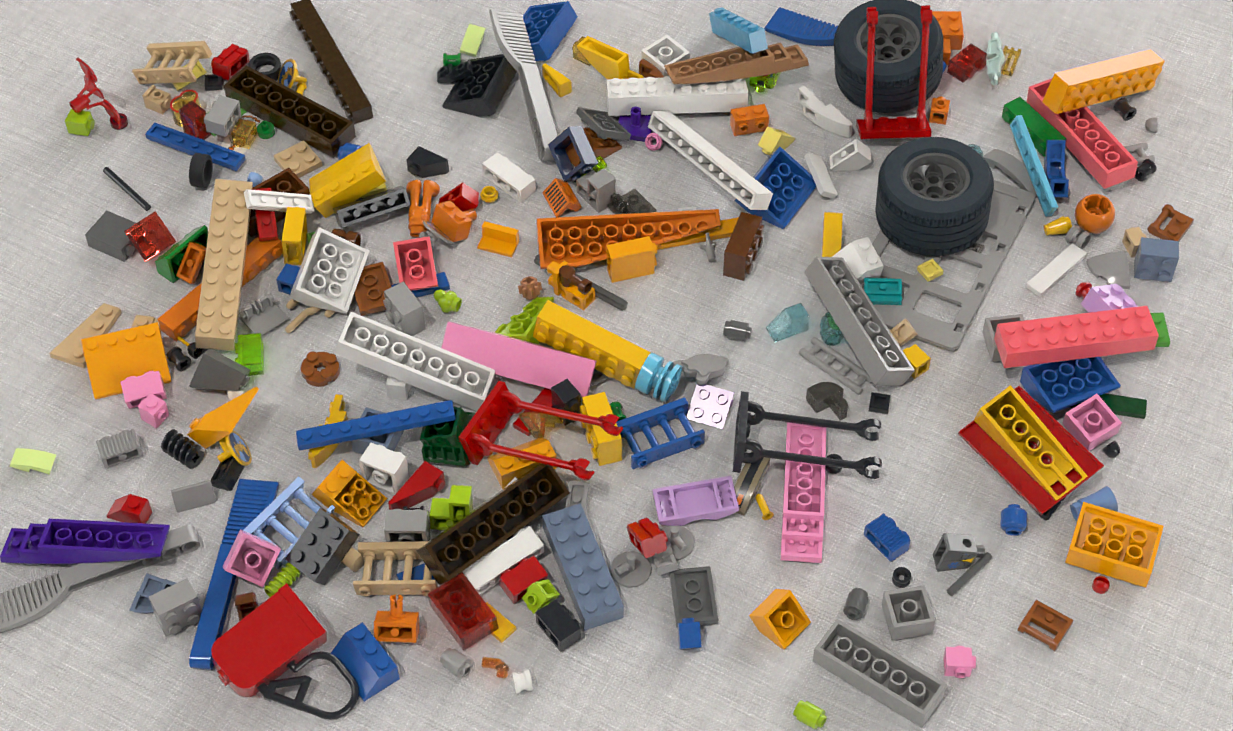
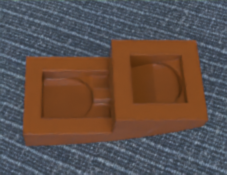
(649, 70)

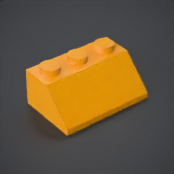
(508, 467)

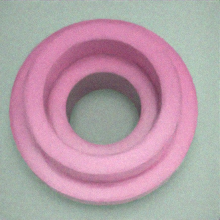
(648, 141)

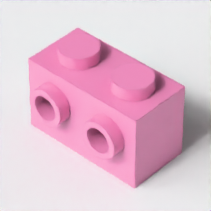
(139, 387)

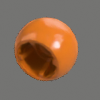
(1094, 213)

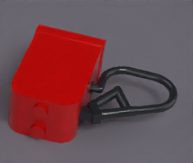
(270, 644)

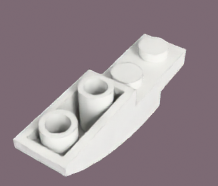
(824, 116)

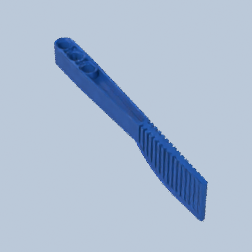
(803, 29)
(248, 503)

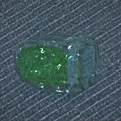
(830, 331)

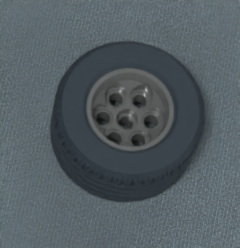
(895, 56)
(934, 196)

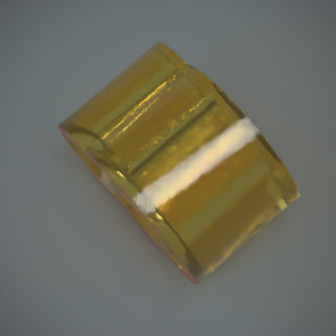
(181, 100)

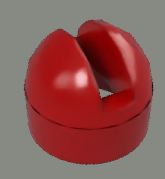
(1100, 584)

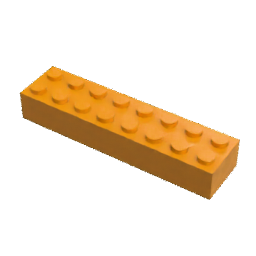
(1103, 81)

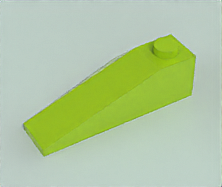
(523, 324)

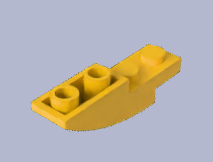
(337, 414)

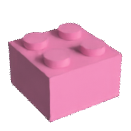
(1092, 422)
(251, 558)

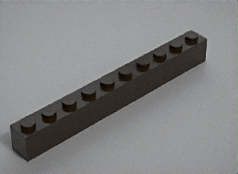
(331, 61)

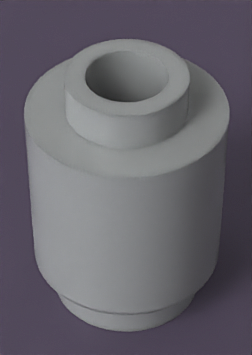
(456, 662)

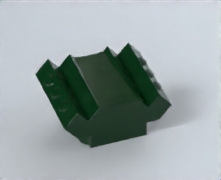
(442, 440)

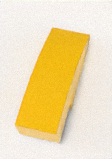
(831, 234)

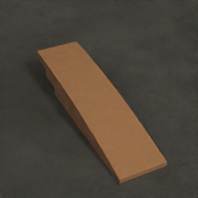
(736, 64)

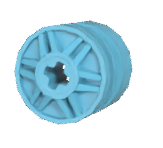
(661, 378)

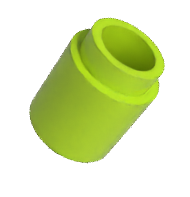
(810, 714)

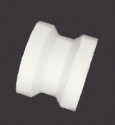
(522, 681)

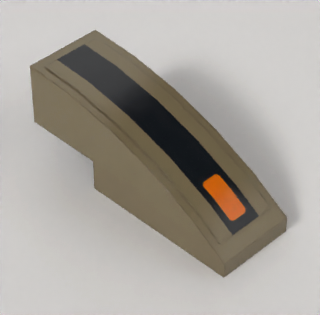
(749, 483)

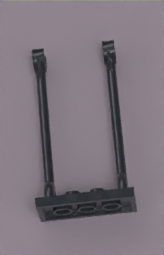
(742, 431)

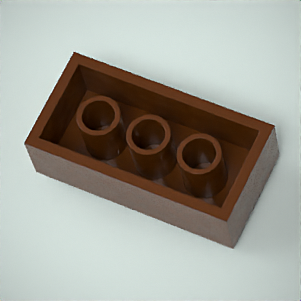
(285, 182)

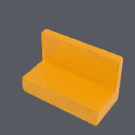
(499, 239)

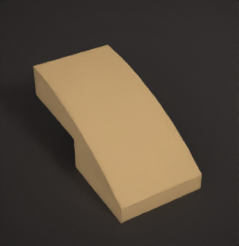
(903, 332)

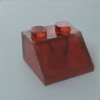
(150, 237)

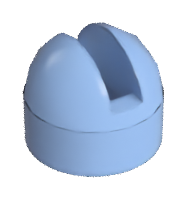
(255, 178)

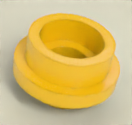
(489, 194)

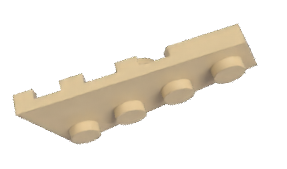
(98, 323)

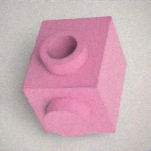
(153, 410)
(958, 661)

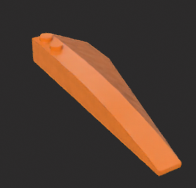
(584, 238)

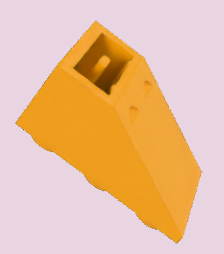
(349, 494)

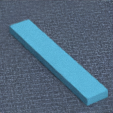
(1033, 166)

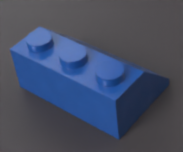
(366, 661)

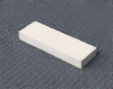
(820, 175)

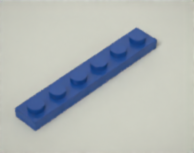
(192, 145)

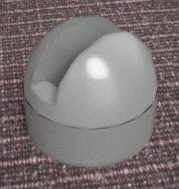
(1151, 124)

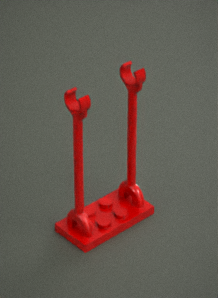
(900, 126)
(498, 409)

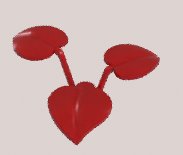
(82, 101)

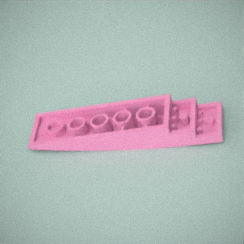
(519, 358)
(803, 495)

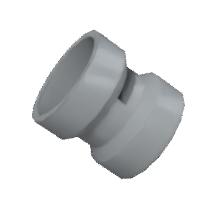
(1077, 236)

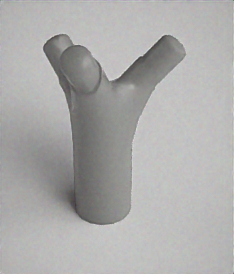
(709, 248)

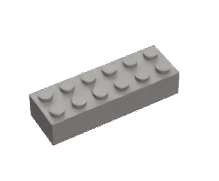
(879, 672)

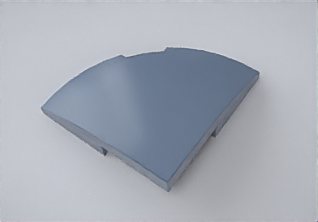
(150, 586)

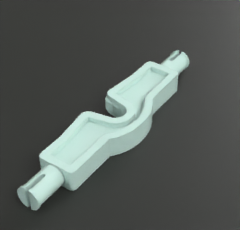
(996, 58)

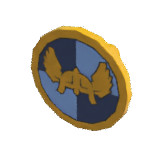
(289, 74)
(235, 446)

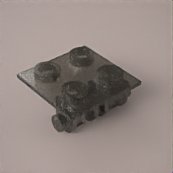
(630, 203)

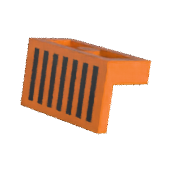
(560, 197)

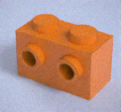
(749, 119)

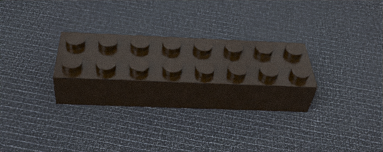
(290, 111)
(492, 522)

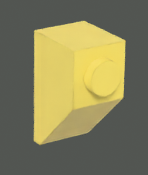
(773, 139)

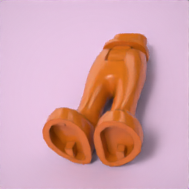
(417, 213)

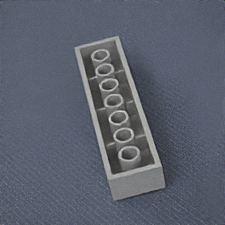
(859, 321)

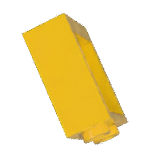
(294, 235)

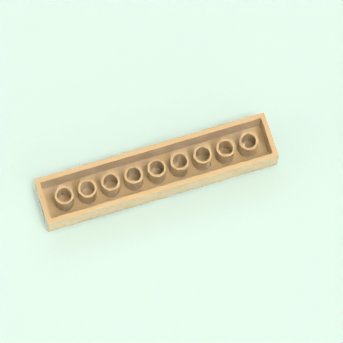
(223, 266)

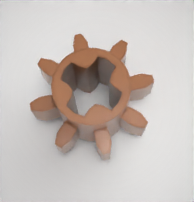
(530, 287)

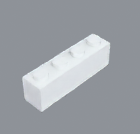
(488, 569)

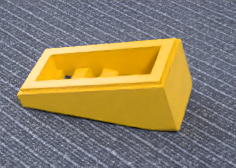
(556, 80)

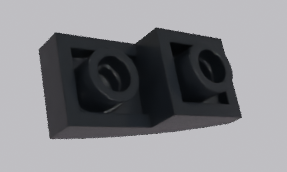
(451, 74)

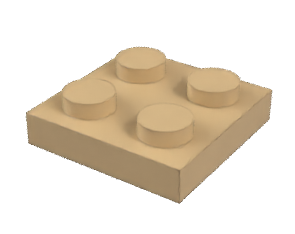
(299, 159)

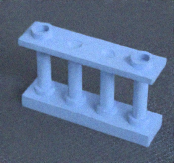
(282, 504)

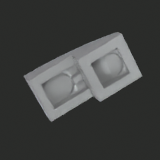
(665, 561)

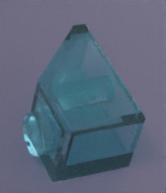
(789, 323)

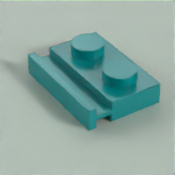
(884, 290)

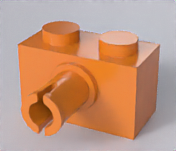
(453, 221)
(396, 624)

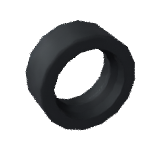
(266, 59)
(200, 170)

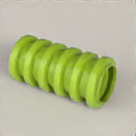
(287, 575)

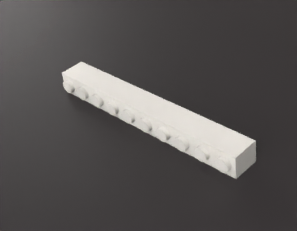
(710, 160)

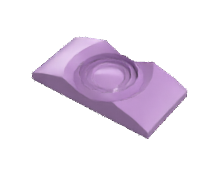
(695, 501)

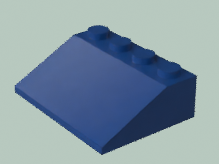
(548, 26)
(788, 183)
(1067, 382)

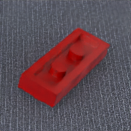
(266, 223)

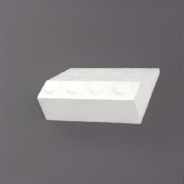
(329, 272)

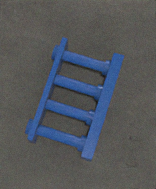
(660, 416)

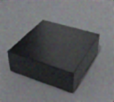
(213, 82)
(879, 403)

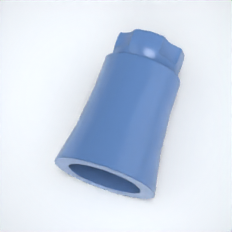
(1102, 498)

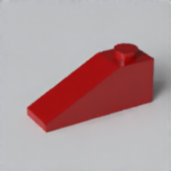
(419, 487)

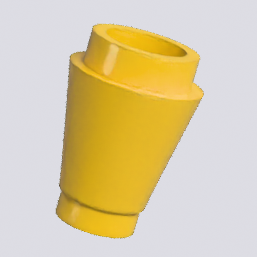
(1058, 226)

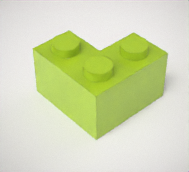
(449, 511)

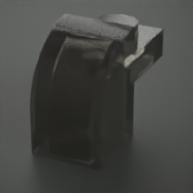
(827, 395)

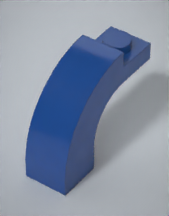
(1055, 167)

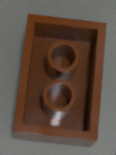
(743, 246)

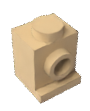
(157, 99)
(1132, 239)

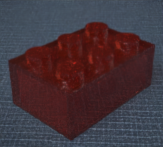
(463, 611)

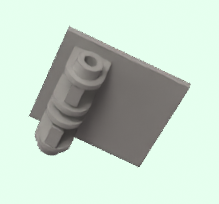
(262, 315)

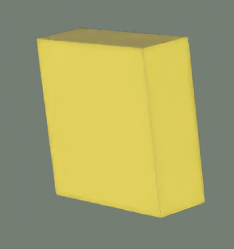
(930, 270)

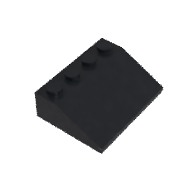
(482, 90)

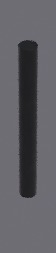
(135, 196)

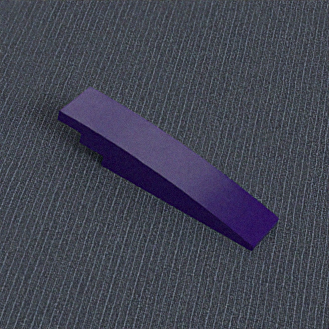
(83, 542)

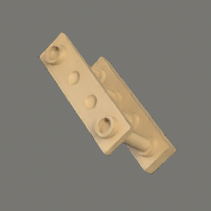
(172, 51)
(389, 552)

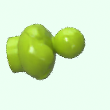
(447, 301)

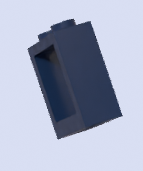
(577, 136)

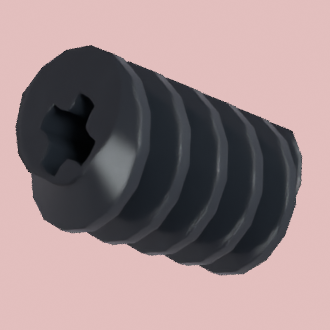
(182, 449)

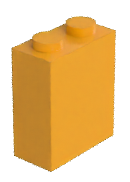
(631, 259)

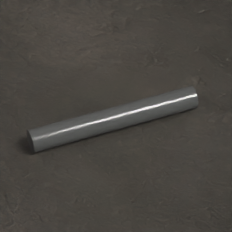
(969, 574)

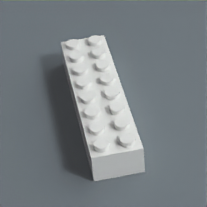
(662, 95)
(414, 361)

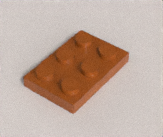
(371, 288)

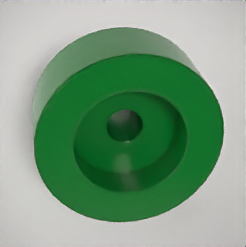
(265, 130)

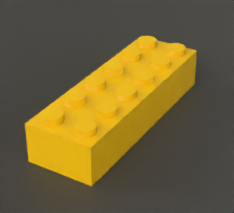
(580, 337)

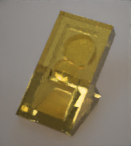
(538, 422)

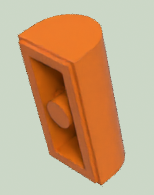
(192, 262)

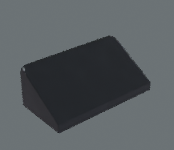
(227, 474)

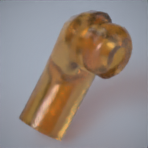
(498, 664)

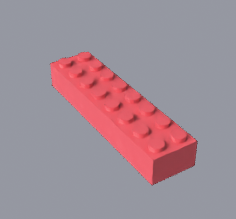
(1087, 140)
(1076, 336)

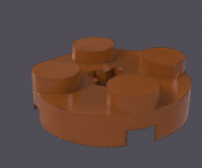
(320, 359)

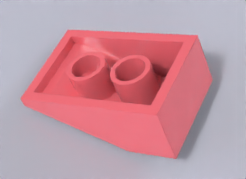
(415, 263)

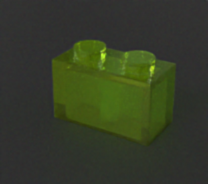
(251, 353)

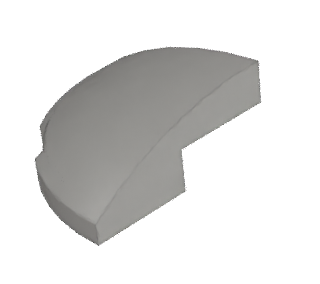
(1111, 267)

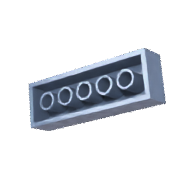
(582, 567)

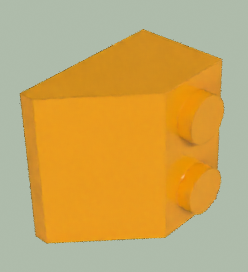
(780, 617)

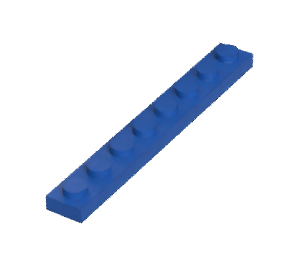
(375, 425)

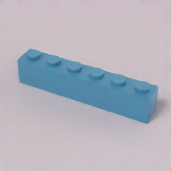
(738, 30)

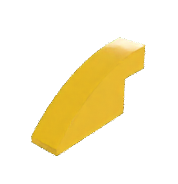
(607, 59)

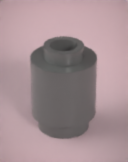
(737, 330)
(856, 604)

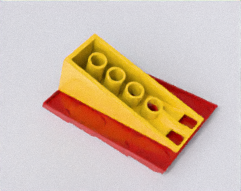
(1029, 449)

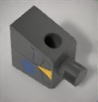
(956, 552)

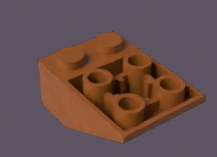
(600, 147)

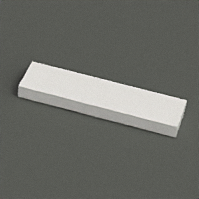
(277, 200)
(1056, 270)

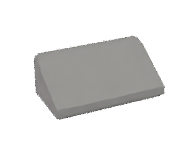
(193, 496)

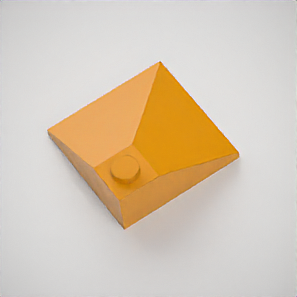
(220, 421)

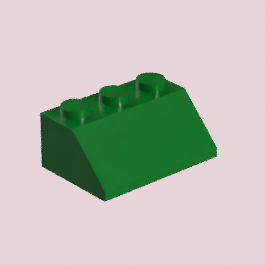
(170, 261)

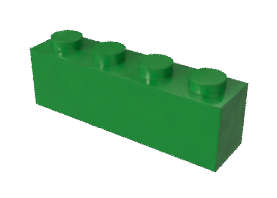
(1037, 126)

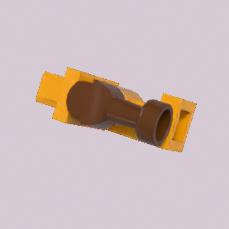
(569, 285)

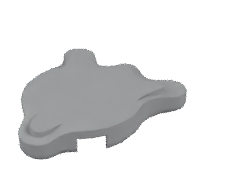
(703, 367)

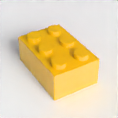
(605, 447)

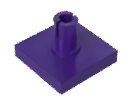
(636, 124)

